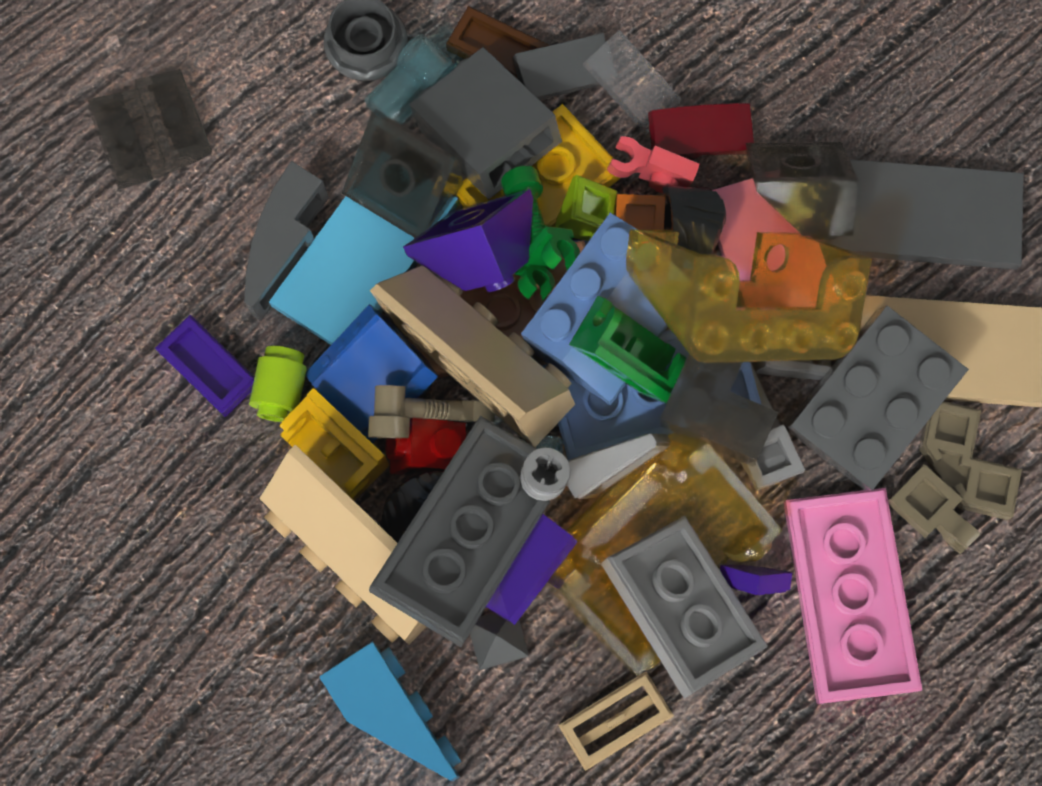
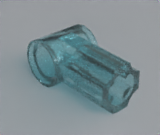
(418, 67)

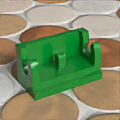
(628, 350)

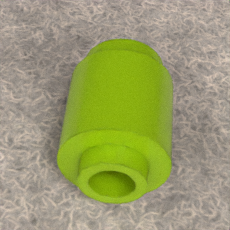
(278, 383)

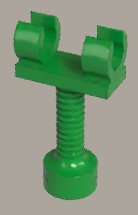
(546, 242)

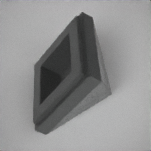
(497, 641)

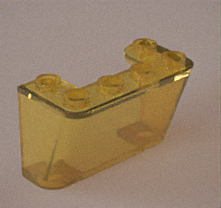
(787, 314)

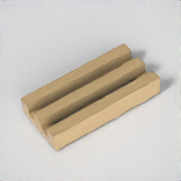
(578, 744)

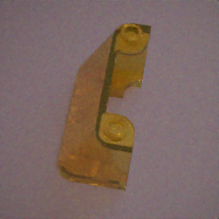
(676, 483)

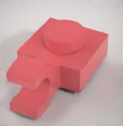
(655, 165)

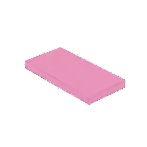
(852, 596)

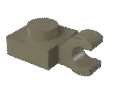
(929, 504)

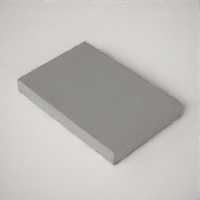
(684, 606)

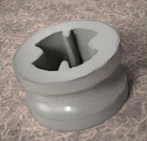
(551, 458)

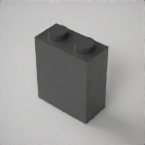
(486, 121)

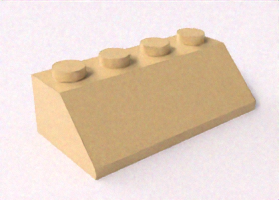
(476, 353)
(335, 536)

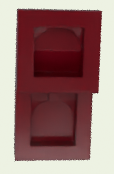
(702, 129)

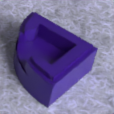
(756, 579)

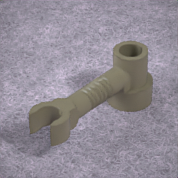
(394, 411)

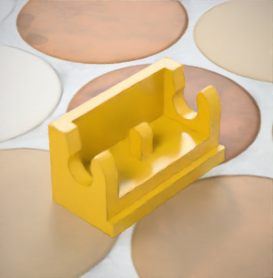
(333, 444)

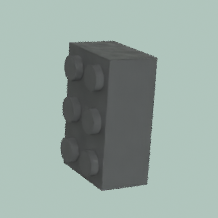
(876, 398)

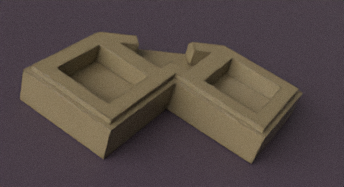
(948, 448)

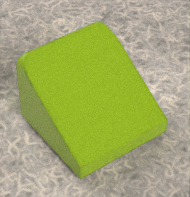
(586, 207)

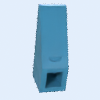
(377, 703)

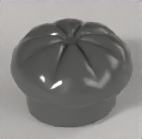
(364, 39)

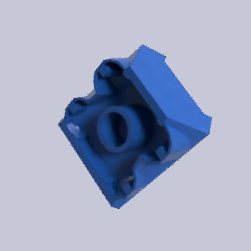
(367, 356)

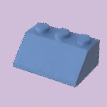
(594, 273)

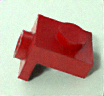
(428, 448)

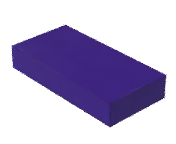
(207, 365)

